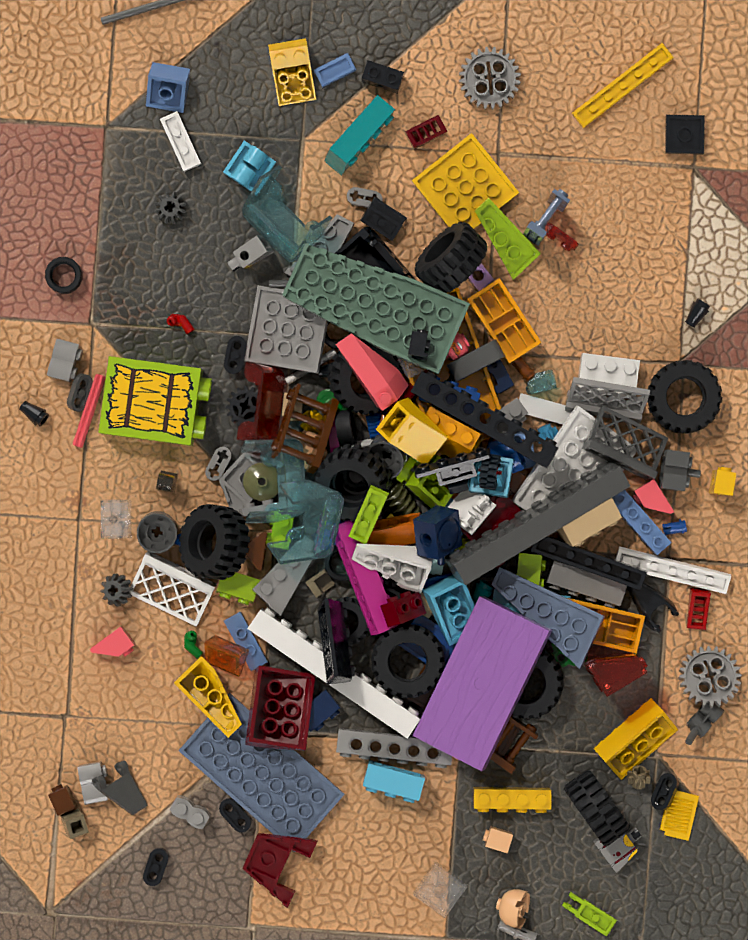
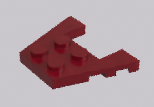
(269, 858)

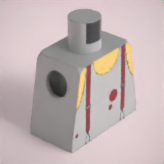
(257, 248)
(620, 850)

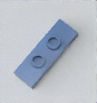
(244, 637)

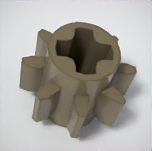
(638, 777)

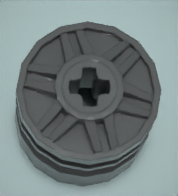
(395, 459)
(147, 537)

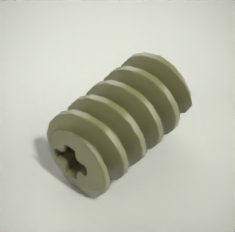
(401, 500)

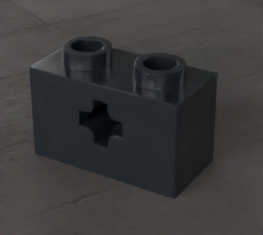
(382, 77)

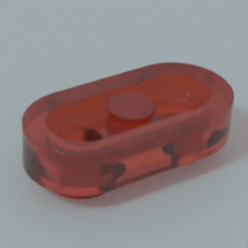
(566, 241)

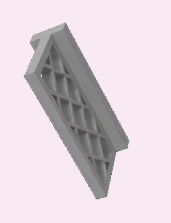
(592, 402)

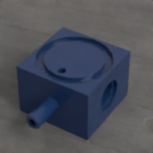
(437, 533)

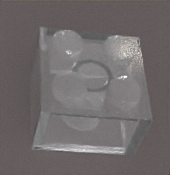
(440, 889)

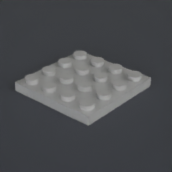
(284, 333)

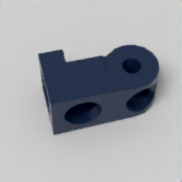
(500, 376)

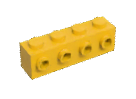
(511, 798)

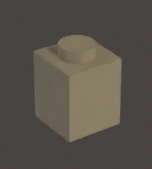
(74, 823)

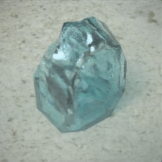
(541, 382)

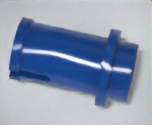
(675, 527)

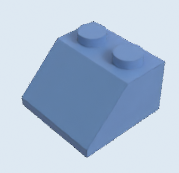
(167, 87)

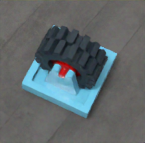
(492, 476)

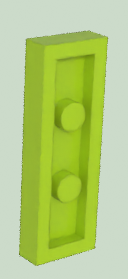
(368, 514)

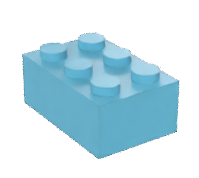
(393, 781)

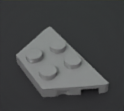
(233, 481)

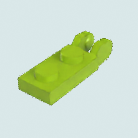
(591, 914)

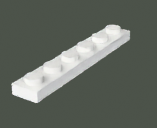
(676, 570)

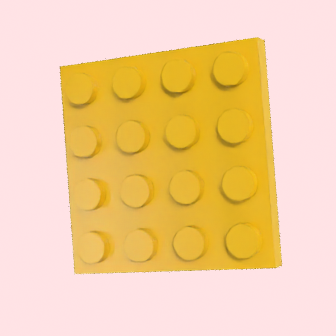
(463, 181)

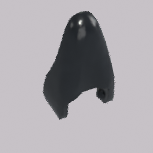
(649, 600)

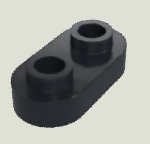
(235, 355)
(662, 790)
(234, 815)
(155, 866)

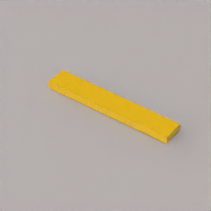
(622, 85)

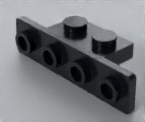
(454, 468)

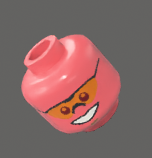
(459, 347)

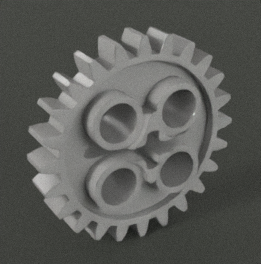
(506, 76)
(693, 681)

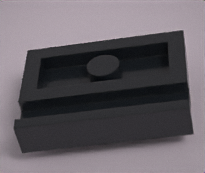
(383, 218)

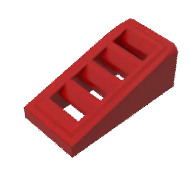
(706, 601)

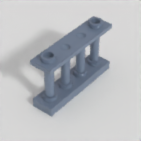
(536, 231)

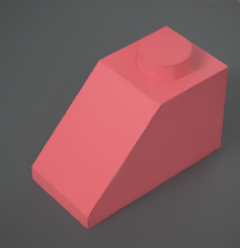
(651, 497)
(115, 644)

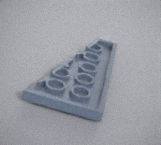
(571, 623)

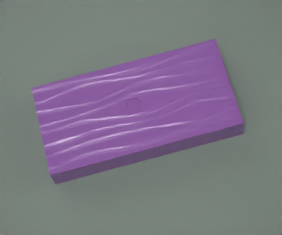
(482, 683)

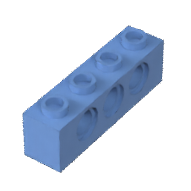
(641, 523)

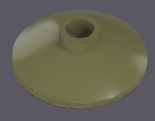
(258, 491)

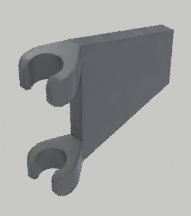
(123, 790)

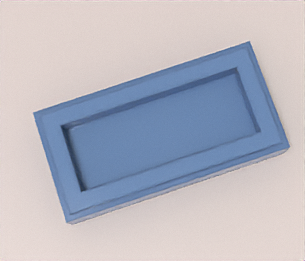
(335, 70)

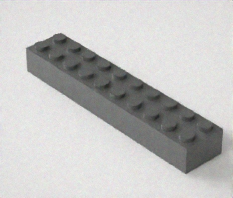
(537, 522)

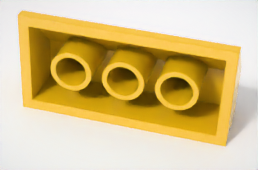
(636, 738)

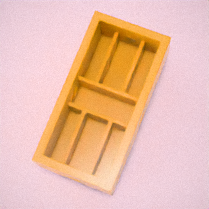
(504, 320)
(619, 628)

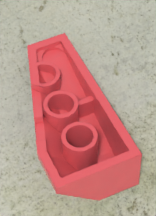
(378, 376)

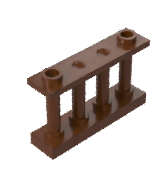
(323, 426)
(507, 761)

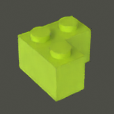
(428, 488)

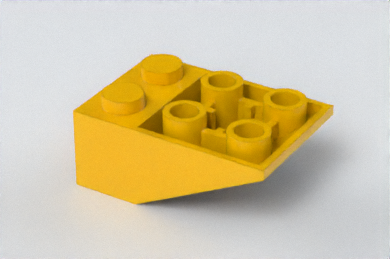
(292, 72)
(412, 431)

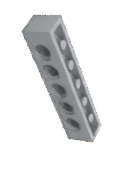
(345, 749)

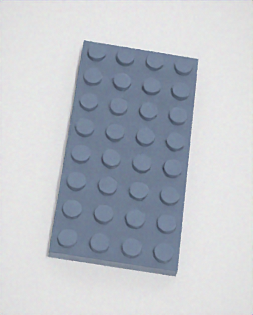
(267, 782)

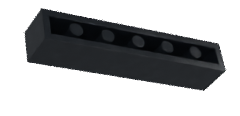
(591, 562)

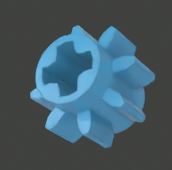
(547, 431)

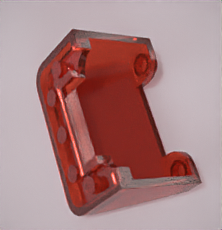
(268, 403)
(614, 670)

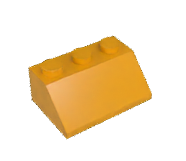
(461, 435)

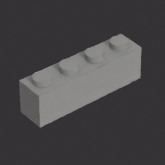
(586, 583)

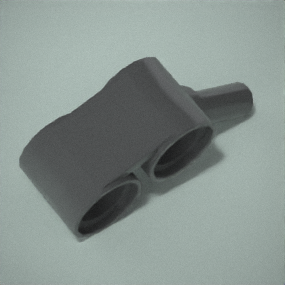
(700, 721)

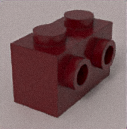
(403, 609)

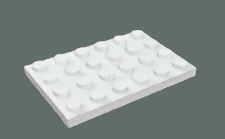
(569, 460)

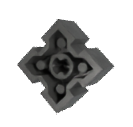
(675, 470)

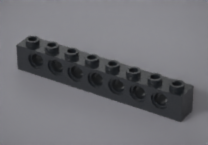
(422, 387)

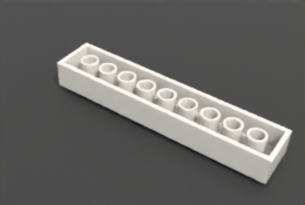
(310, 656)

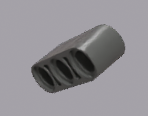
(475, 360)

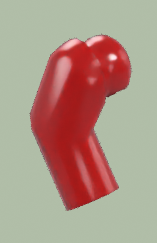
(181, 321)

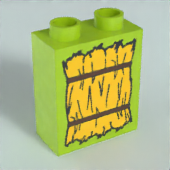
(154, 401)

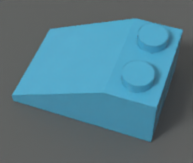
(450, 606)

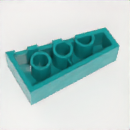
(359, 134)

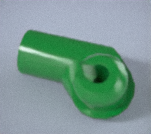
(190, 644)

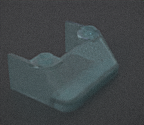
(277, 221)
(288, 470)
(319, 526)

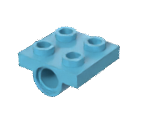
(248, 165)

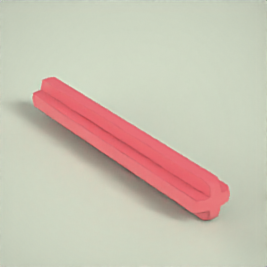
(89, 410)

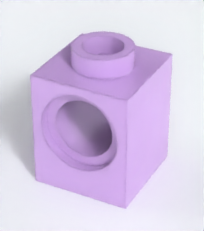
(487, 279)

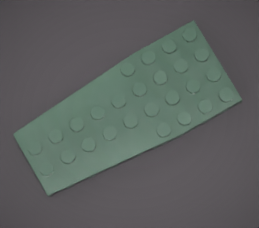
(376, 304)

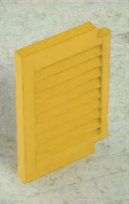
(679, 817)

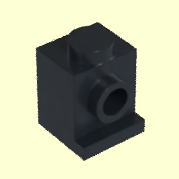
(419, 344)

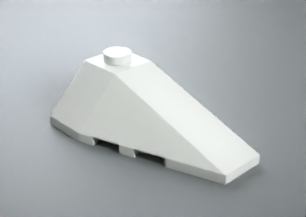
(395, 562)

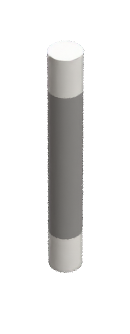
(298, 374)

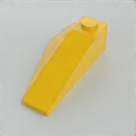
(207, 692)

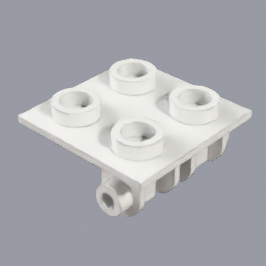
(472, 509)

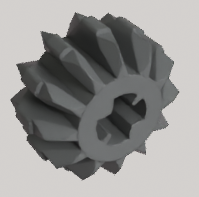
(176, 211)
(110, 585)

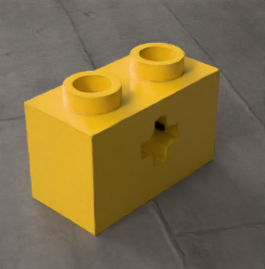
(722, 481)

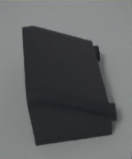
(372, 250)

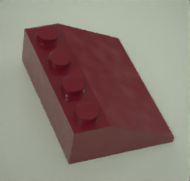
(280, 709)

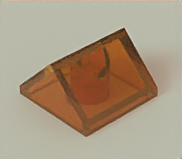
(225, 655)

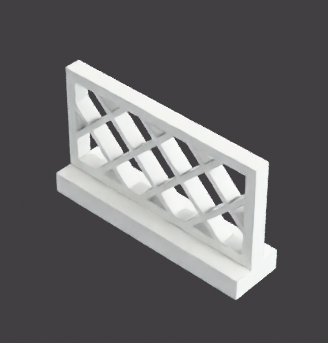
(175, 572)

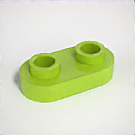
(406, 472)

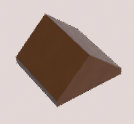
(257, 550)

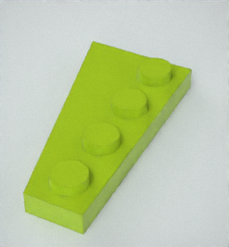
(508, 241)

